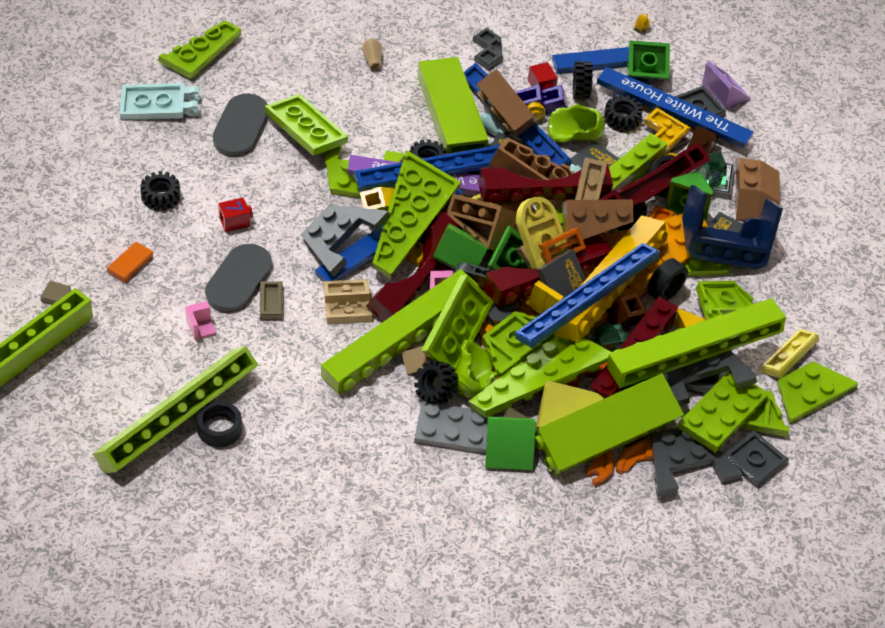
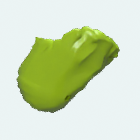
(575, 124)
(473, 370)

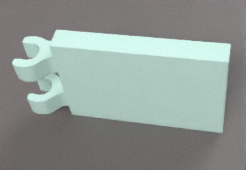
(158, 101)

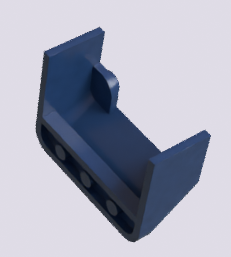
(745, 248)

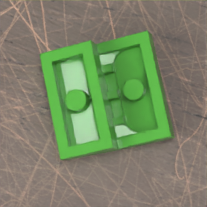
(510, 443)

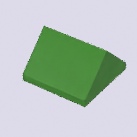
(648, 60)
(679, 192)
(459, 247)
(506, 251)

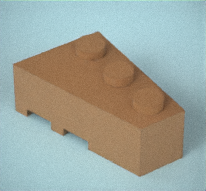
(505, 103)
(595, 215)
(482, 219)

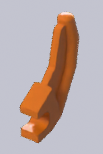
(636, 452)
(602, 467)

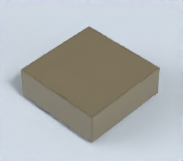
(54, 292)

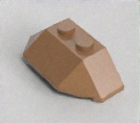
(753, 185)

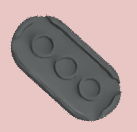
(240, 125)
(238, 277)

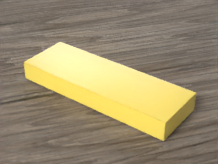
(790, 353)

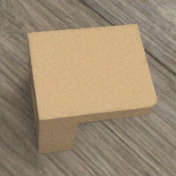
(414, 359)

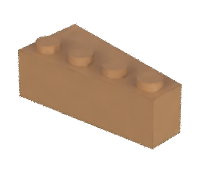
(524, 162)

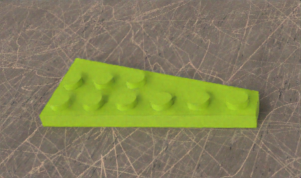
(415, 204)
(553, 361)

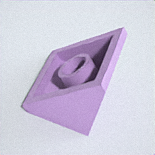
(723, 86)

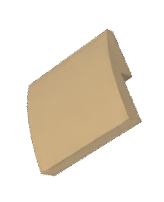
(347, 301)

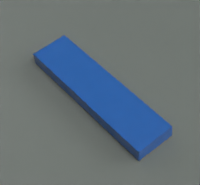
(600, 59)

